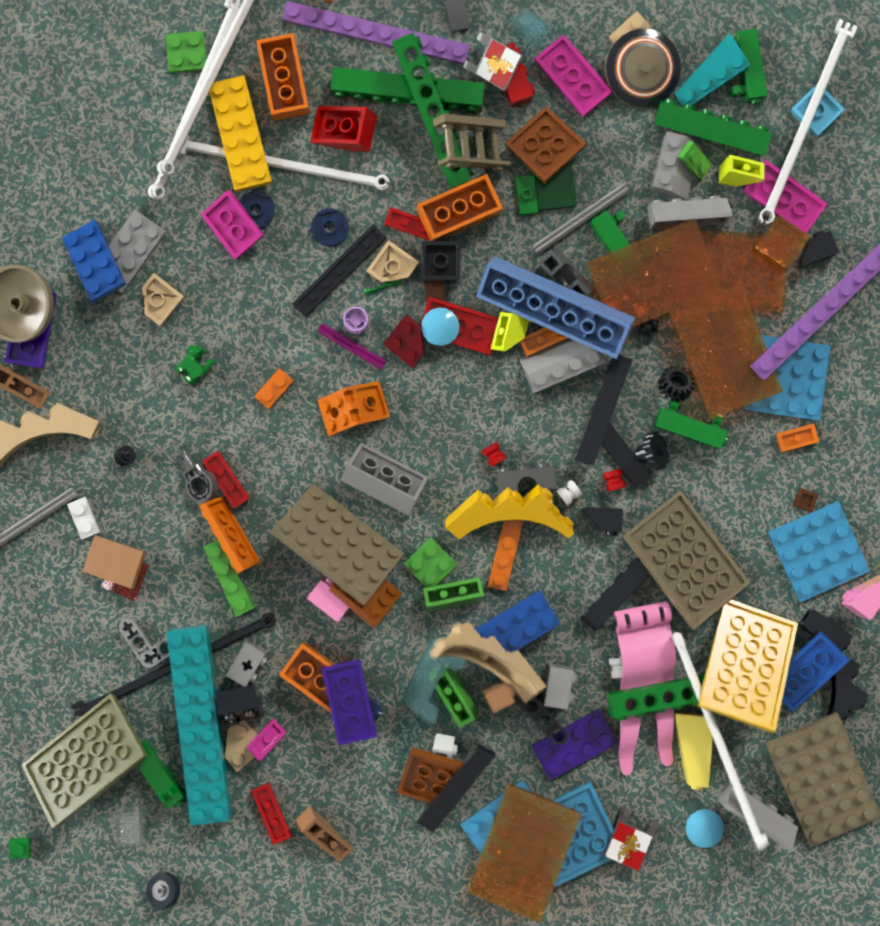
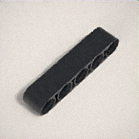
(615, 595)
(535, 716)

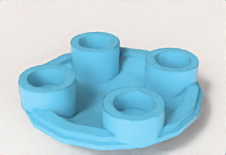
(440, 326)
(704, 828)

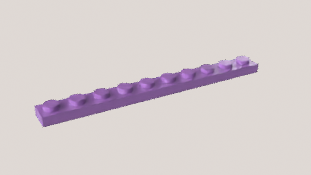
(372, 31)
(818, 315)

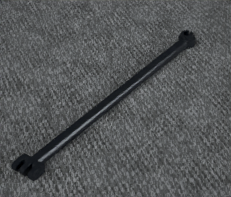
(166, 669)

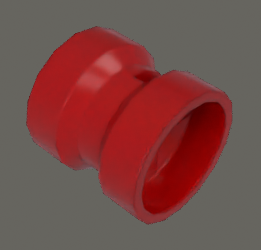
(494, 454)
(614, 480)

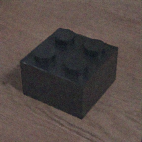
(440, 262)
(239, 705)

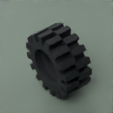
(680, 376)

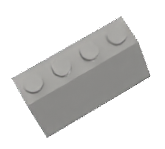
(706, 212)
(559, 364)
(384, 478)
(768, 820)

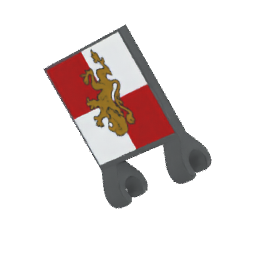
(628, 843)

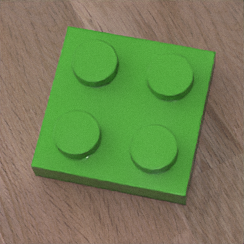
(186, 51)
(430, 563)

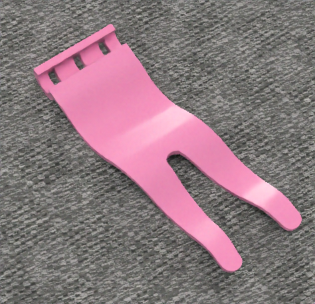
(647, 659)

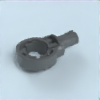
(193, 474)

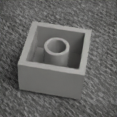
(558, 683)

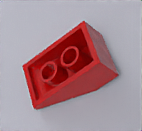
(344, 128)

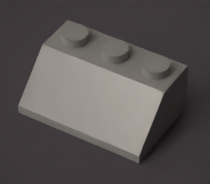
(671, 174)

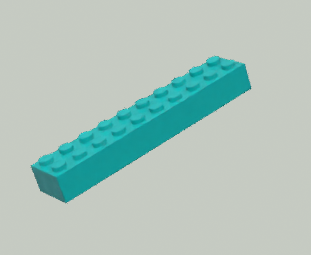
(199, 724)

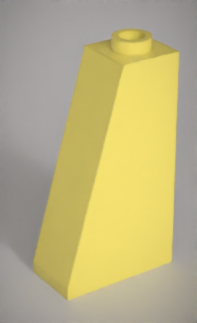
(695, 748)

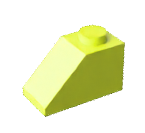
(740, 171)
(509, 331)

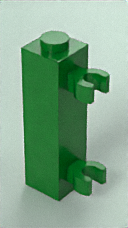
(752, 78)
(607, 230)
(690, 428)
(161, 778)

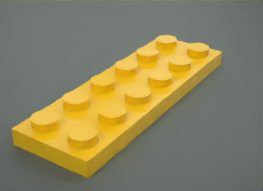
(239, 134)

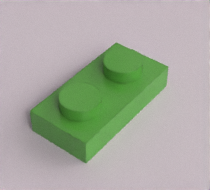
(694, 160)

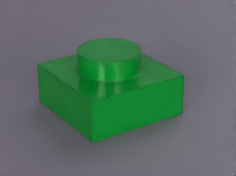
(19, 848)

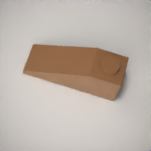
(22, 387)
(499, 696)
(323, 834)

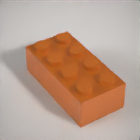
(283, 77)
(459, 208)
(306, 674)

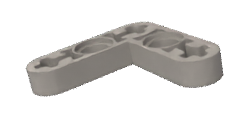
(147, 648)

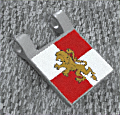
(497, 62)

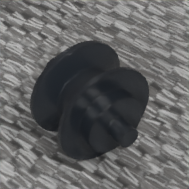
(649, 326)
(124, 455)

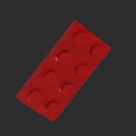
(475, 327)

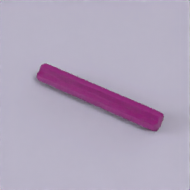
(352, 346)

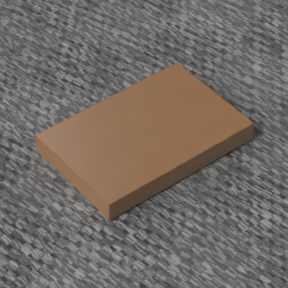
(114, 561)

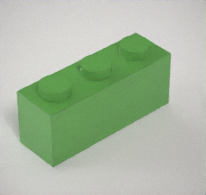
(453, 594)
(456, 697)

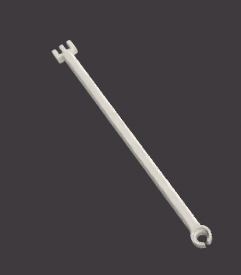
(230, 15)
(843, 34)
(204, 89)
(293, 165)
(760, 839)

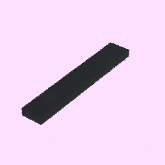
(339, 270)
(603, 410)
(456, 787)

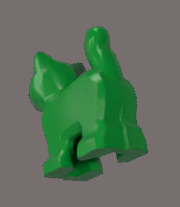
(192, 366)

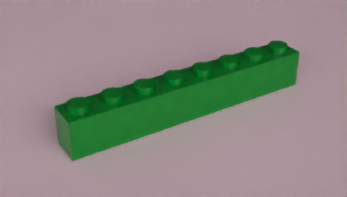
(395, 88)

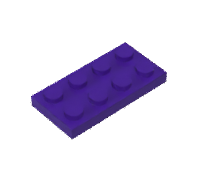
(32, 352)
(349, 702)
(585, 740)

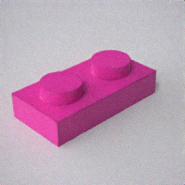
(266, 739)

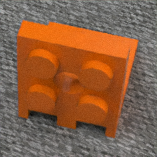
(353, 407)

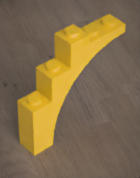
(508, 505)

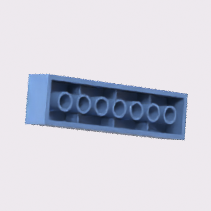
(555, 307)

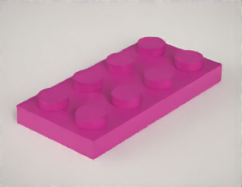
(573, 75)
(795, 203)

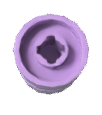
(356, 320)

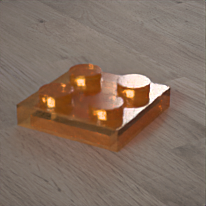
(782, 241)

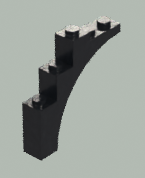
(844, 693)

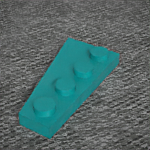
(715, 71)

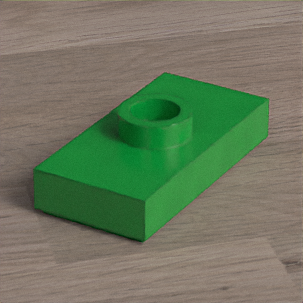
(526, 195)

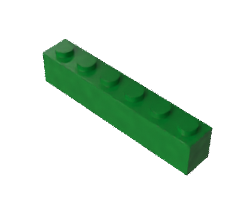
(713, 128)

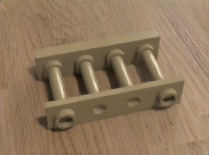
(477, 125)

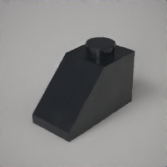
(818, 248)
(605, 519)

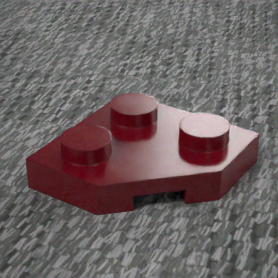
(407, 341)

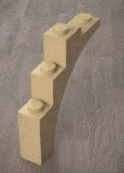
(33, 426)
(510, 667)

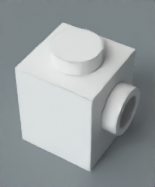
(445, 746)

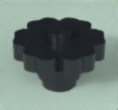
(653, 451)

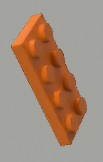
(229, 534)

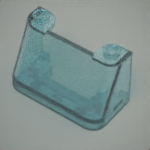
(423, 682)

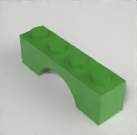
(232, 584)

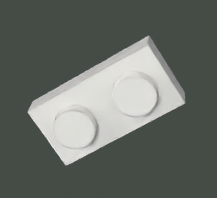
(83, 518)

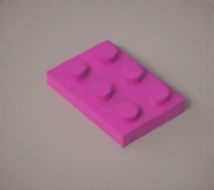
(232, 224)

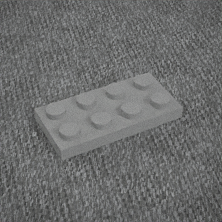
(134, 245)

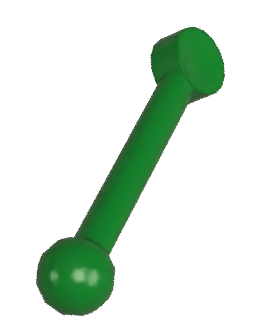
(367, 291)

